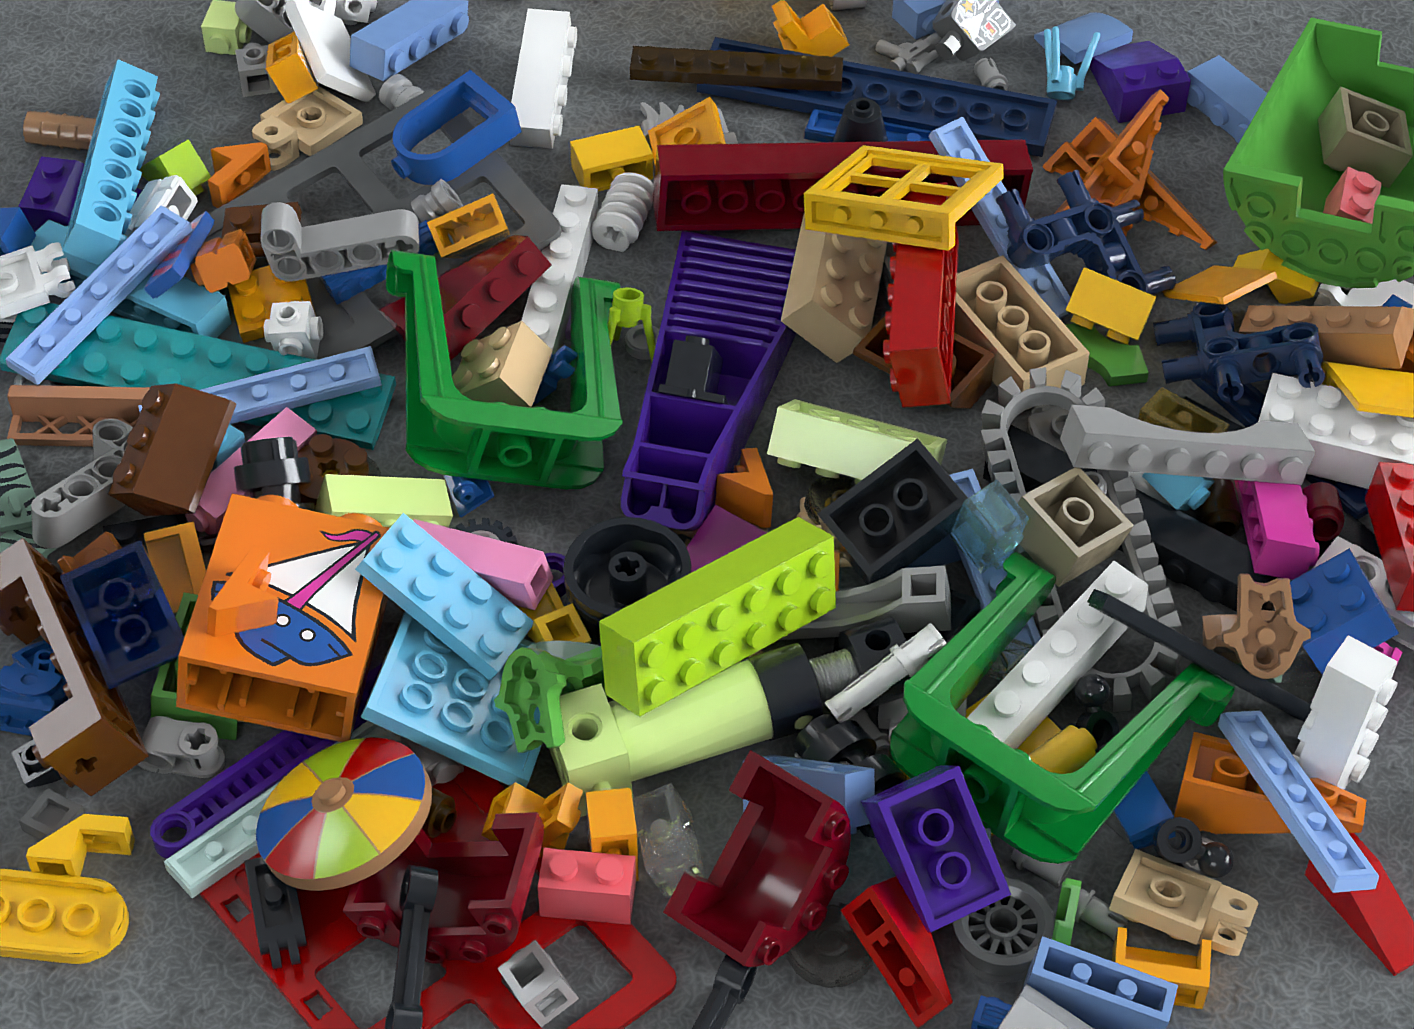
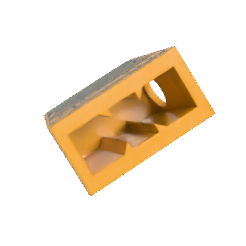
(470, 227)

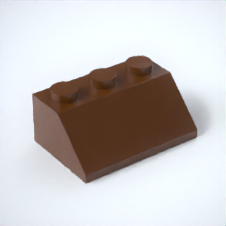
(970, 365)
(171, 450)

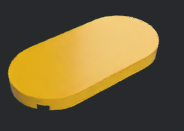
(59, 915)

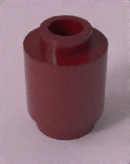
(1325, 510)

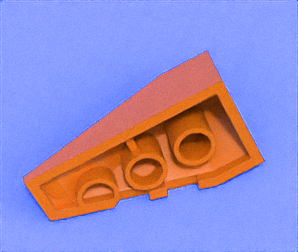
(1226, 798)

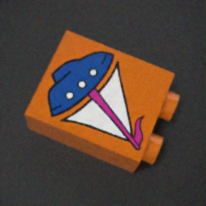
(316, 658)

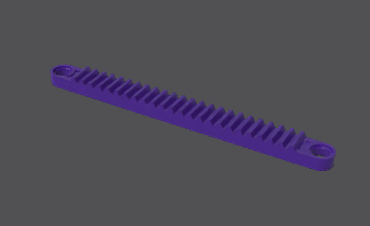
(260, 771)

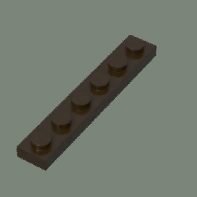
(736, 68)

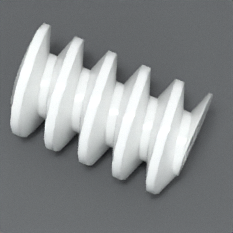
(623, 211)

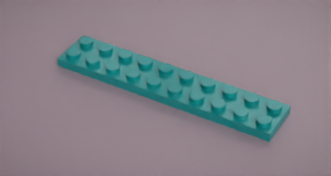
(149, 355)

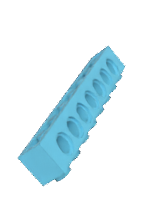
(112, 164)

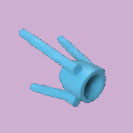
(1061, 78)

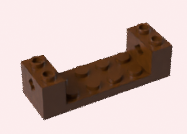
(91, 733)

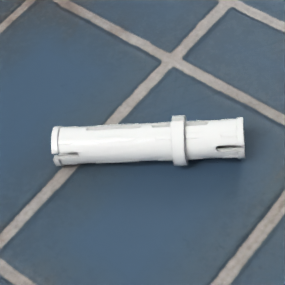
(891, 669)

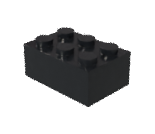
(894, 513)

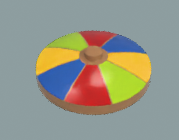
(344, 814)

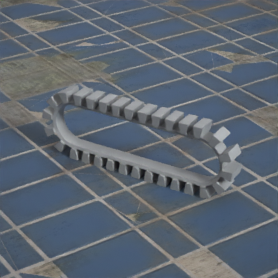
(1137, 546)

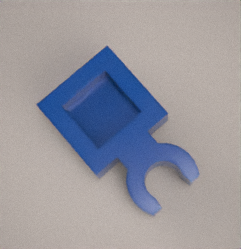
(556, 369)

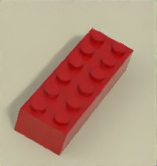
(921, 318)

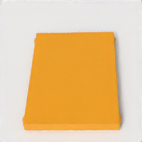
(1220, 284)

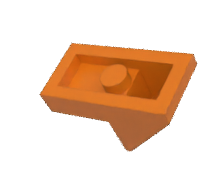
(237, 170)
(746, 490)
(244, 599)

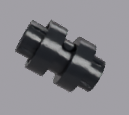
(273, 469)
(847, 744)

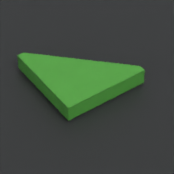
(1066, 911)

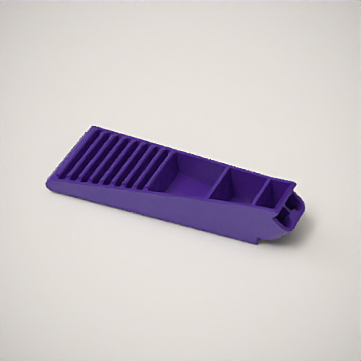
(681, 444)

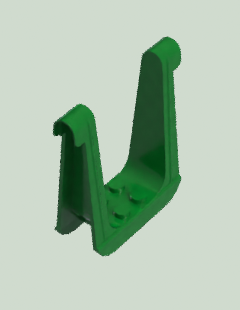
(498, 439)
(1021, 802)

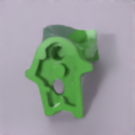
(539, 678)

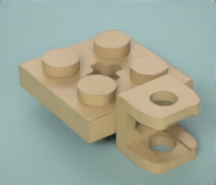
(291, 132)
(1193, 904)

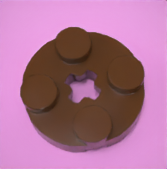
(330, 454)

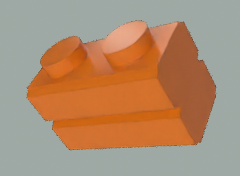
(224, 261)

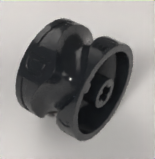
(619, 565)

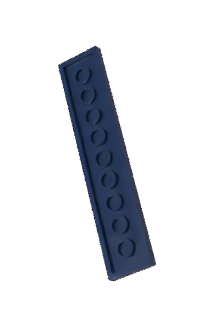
(908, 100)

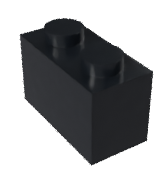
(694, 365)

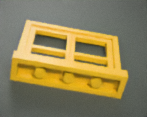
(888, 216)

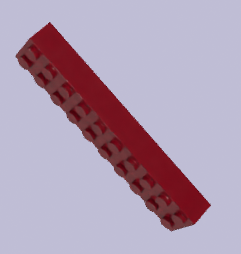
(767, 181)

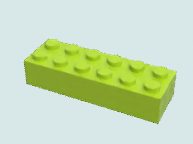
(717, 615)

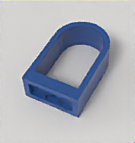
(465, 92)

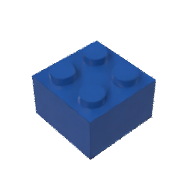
(1337, 603)

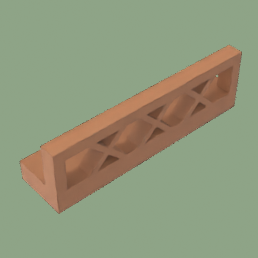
(65, 404)

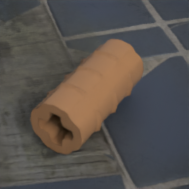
(58, 130)

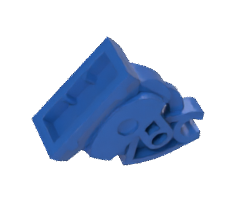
(29, 688)

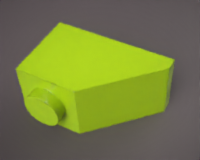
(181, 162)

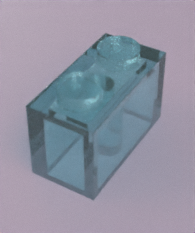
(989, 527)

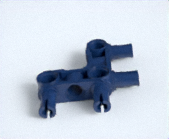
(1085, 230)
(1230, 358)

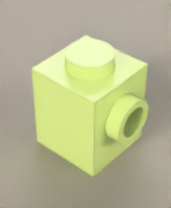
(223, 29)

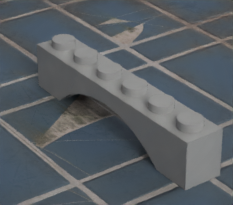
(1118, 442)
(909, 596)

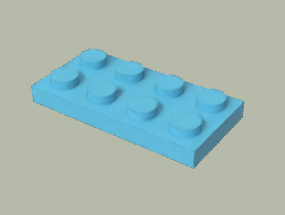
(445, 596)

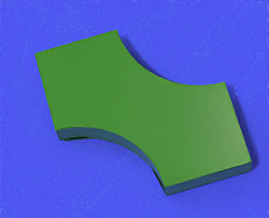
(1113, 361)

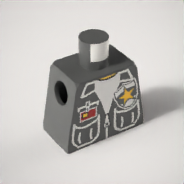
(969, 27)

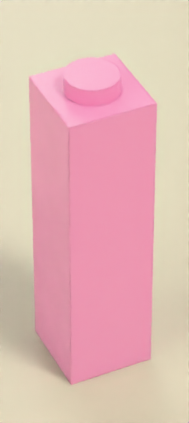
(222, 482)
(511, 569)

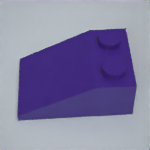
(1135, 73)
(53, 191)
(937, 846)

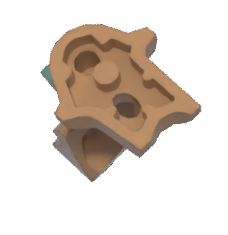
(1258, 638)

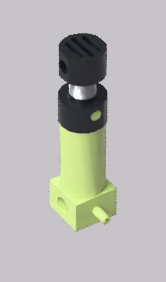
(736, 708)

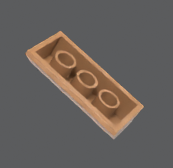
(1346, 333)

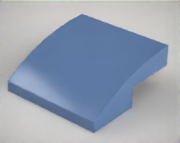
(1078, 33)

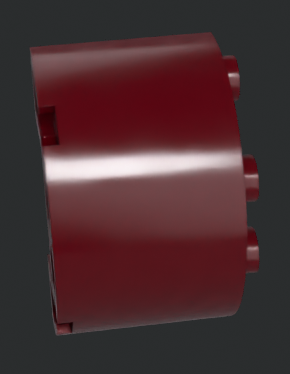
(773, 870)
(477, 895)

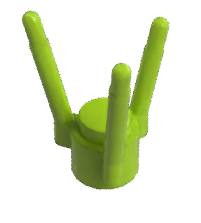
(626, 311)

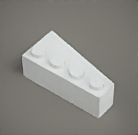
(543, 76)
(1346, 714)

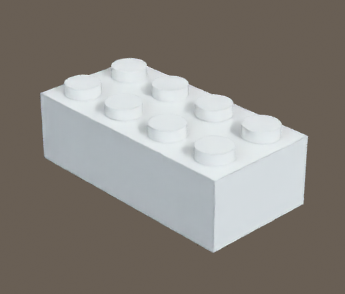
(1344, 440)

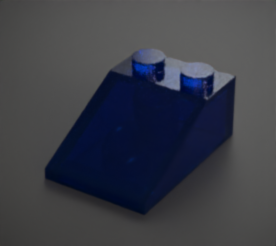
(124, 614)

